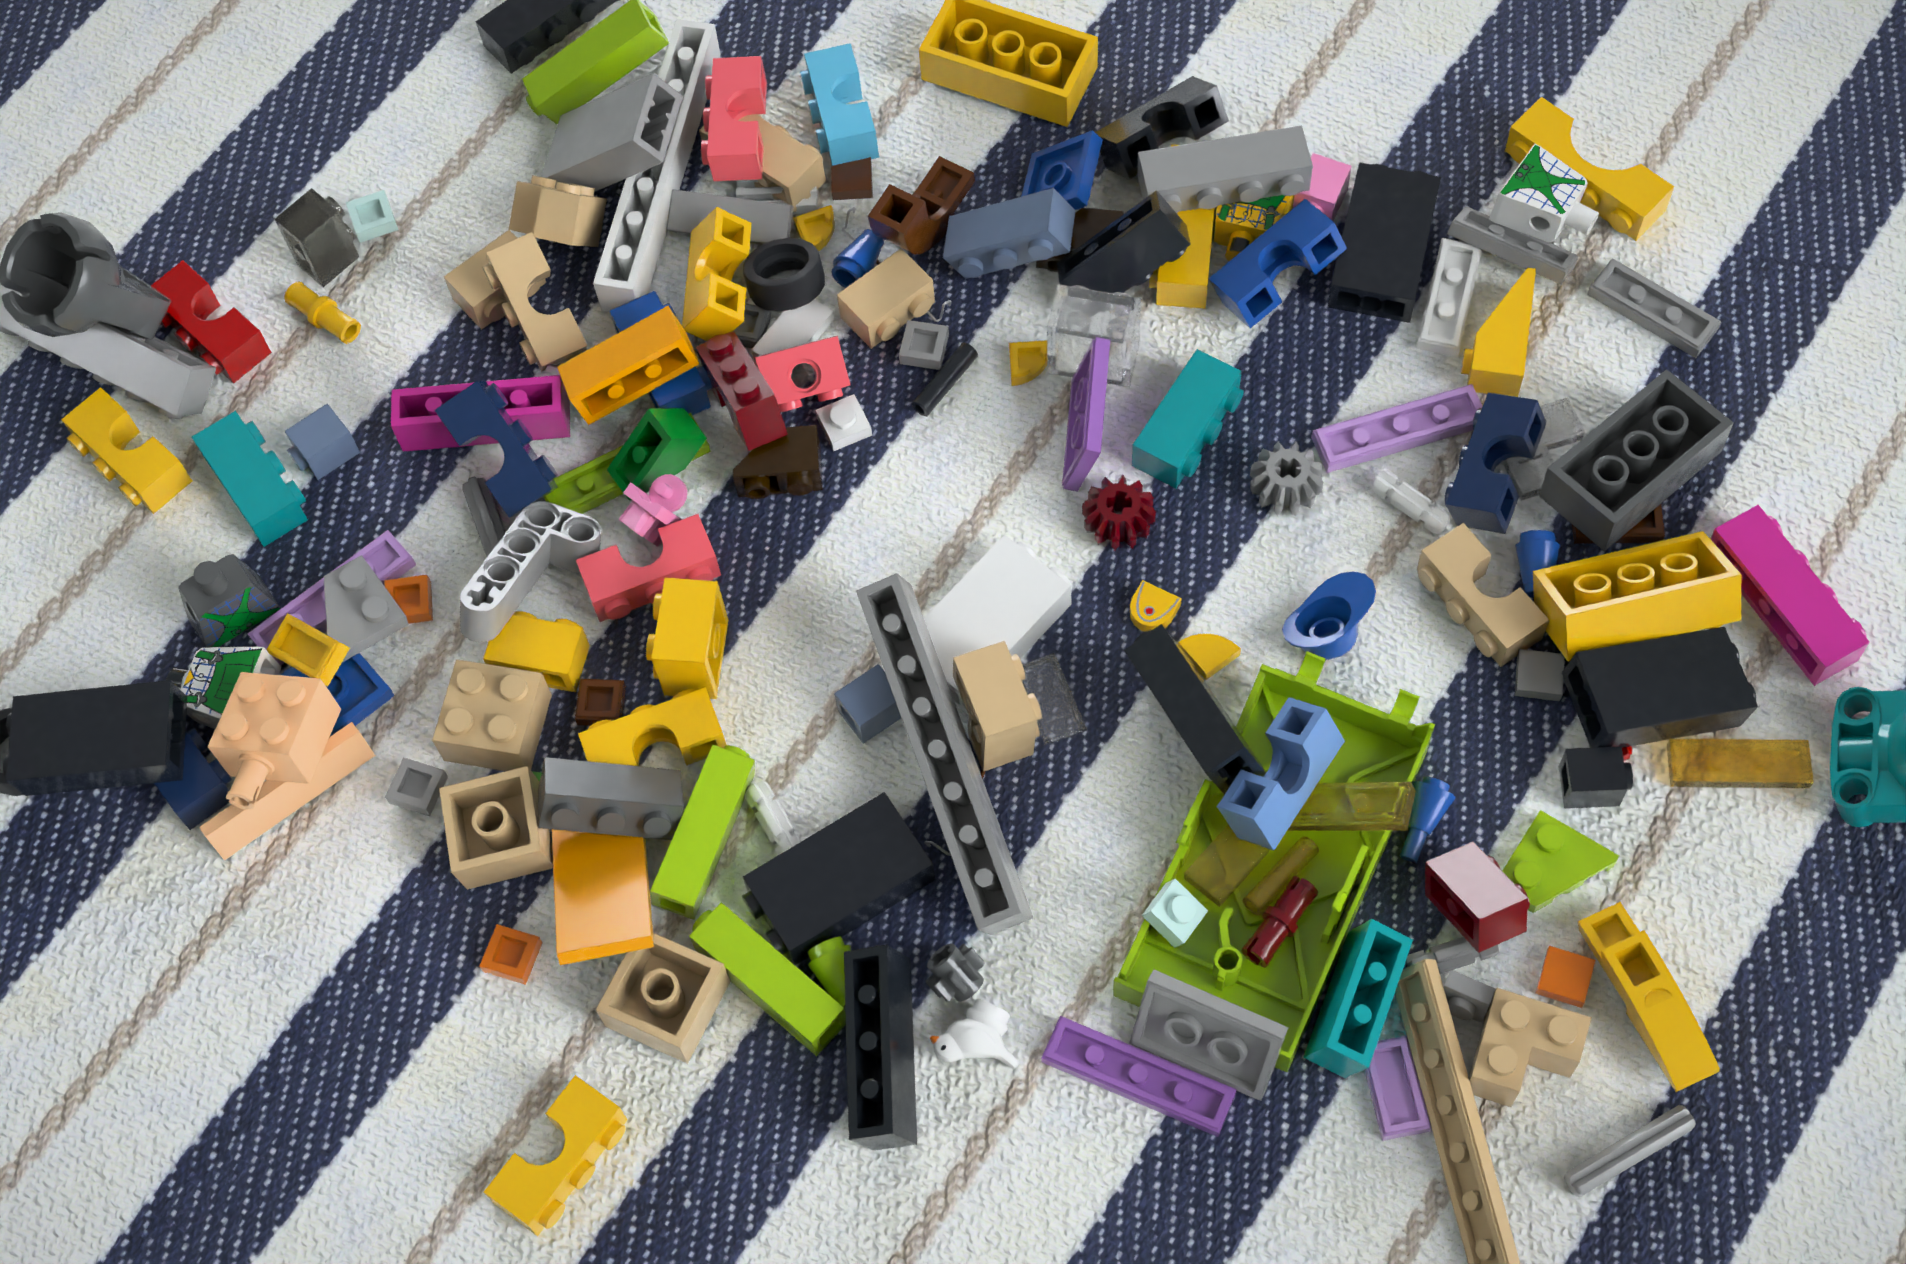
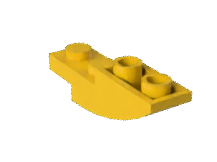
(1650, 996)

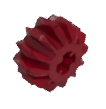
(1111, 498)

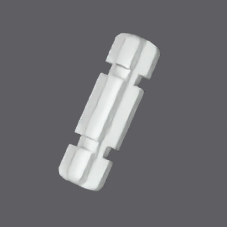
(1411, 502)
(771, 816)

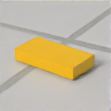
(307, 649)

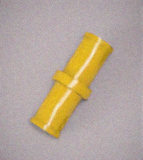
(322, 312)

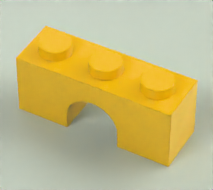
(715, 251)
(146, 473)
(684, 721)
(537, 1192)

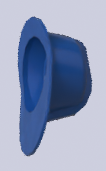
(1330, 615)

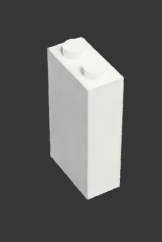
(997, 600)

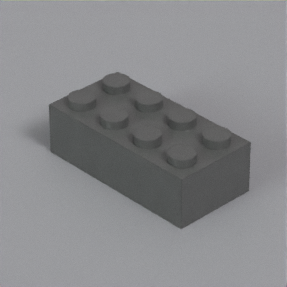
(1635, 459)

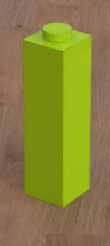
(595, 61)
(703, 831)
(769, 978)

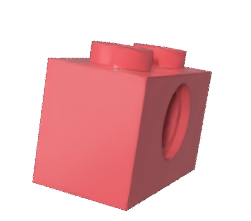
(824, 358)

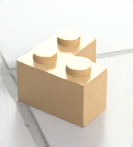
(558, 214)
(997, 705)
(1521, 1034)

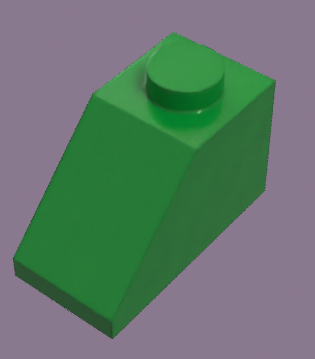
(658, 446)

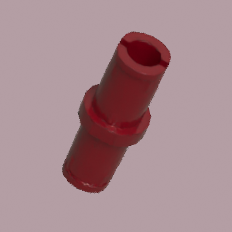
(1279, 921)

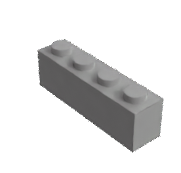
(1228, 169)

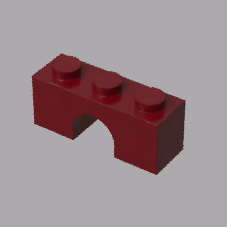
(742, 389)

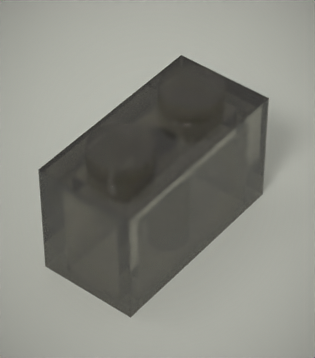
(318, 236)

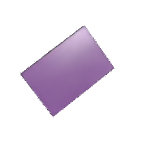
(1086, 414)

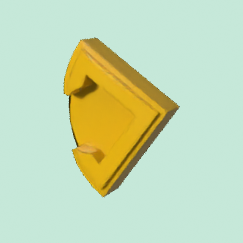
(816, 226)
(1027, 360)
(1209, 652)

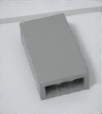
(614, 135)

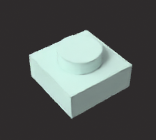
(372, 216)
(1175, 913)

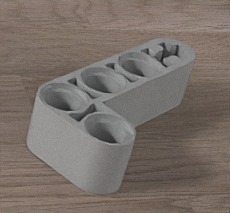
(537, 538)

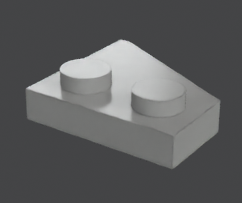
(359, 607)

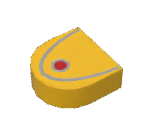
(1153, 607)

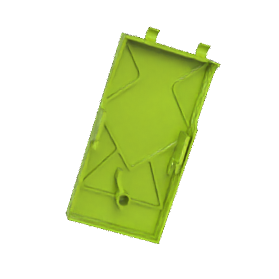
(1211, 959)

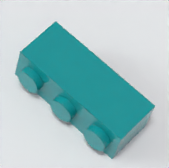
(1187, 419)
(252, 477)
(1358, 999)

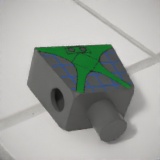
(225, 600)

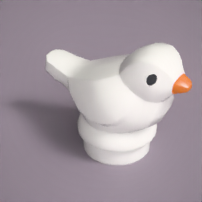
(976, 1036)

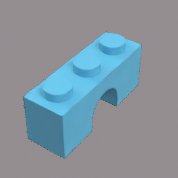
(845, 128)

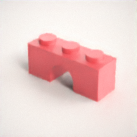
(734, 91)
(620, 587)

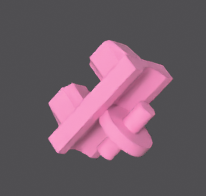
(654, 510)

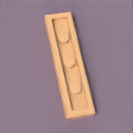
(278, 799)

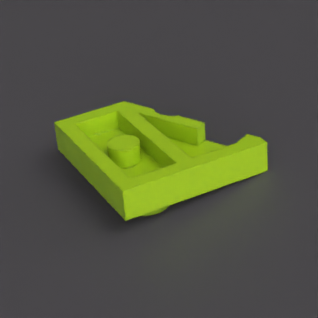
(1555, 860)

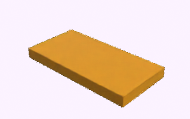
(600, 895)

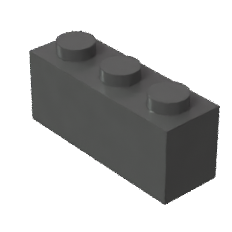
(609, 798)

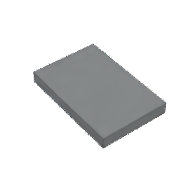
(1207, 1035)

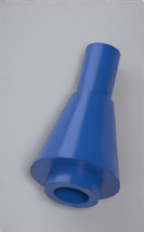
(1428, 808)

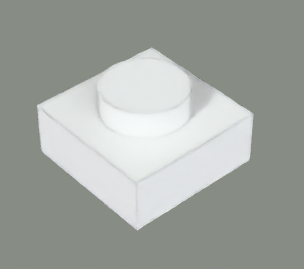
(844, 422)

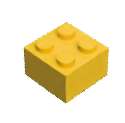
(688, 636)

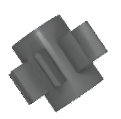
(955, 972)

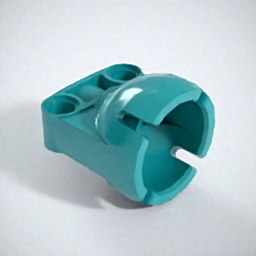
(1869, 756)

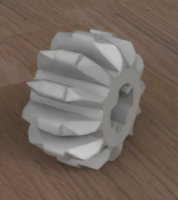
(1286, 478)

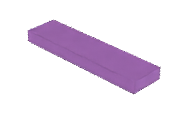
(1139, 1076)

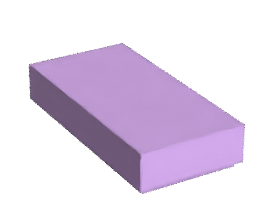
(1396, 1090)

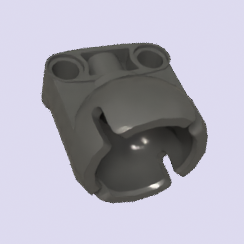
(74, 281)

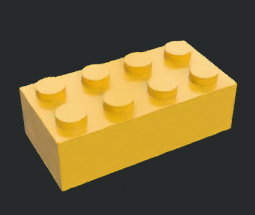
(1009, 58)
(1638, 594)

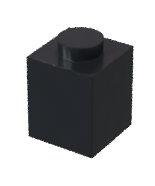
(1594, 777)

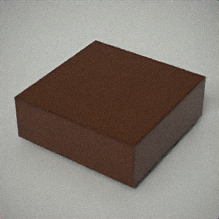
(852, 180)
(599, 700)

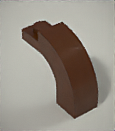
(921, 218)

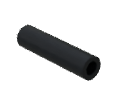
(944, 379)

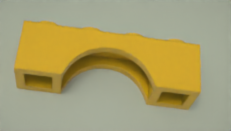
(1624, 198)

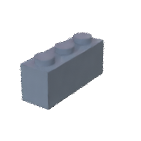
(1009, 234)

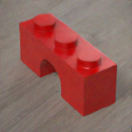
(227, 342)

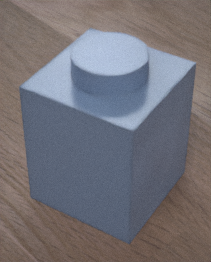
(321, 442)
(868, 704)

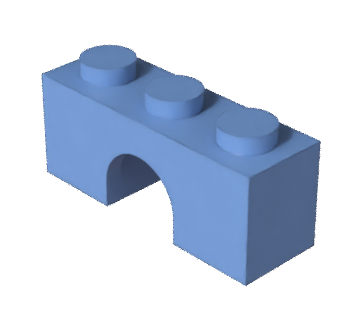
(1302, 747)

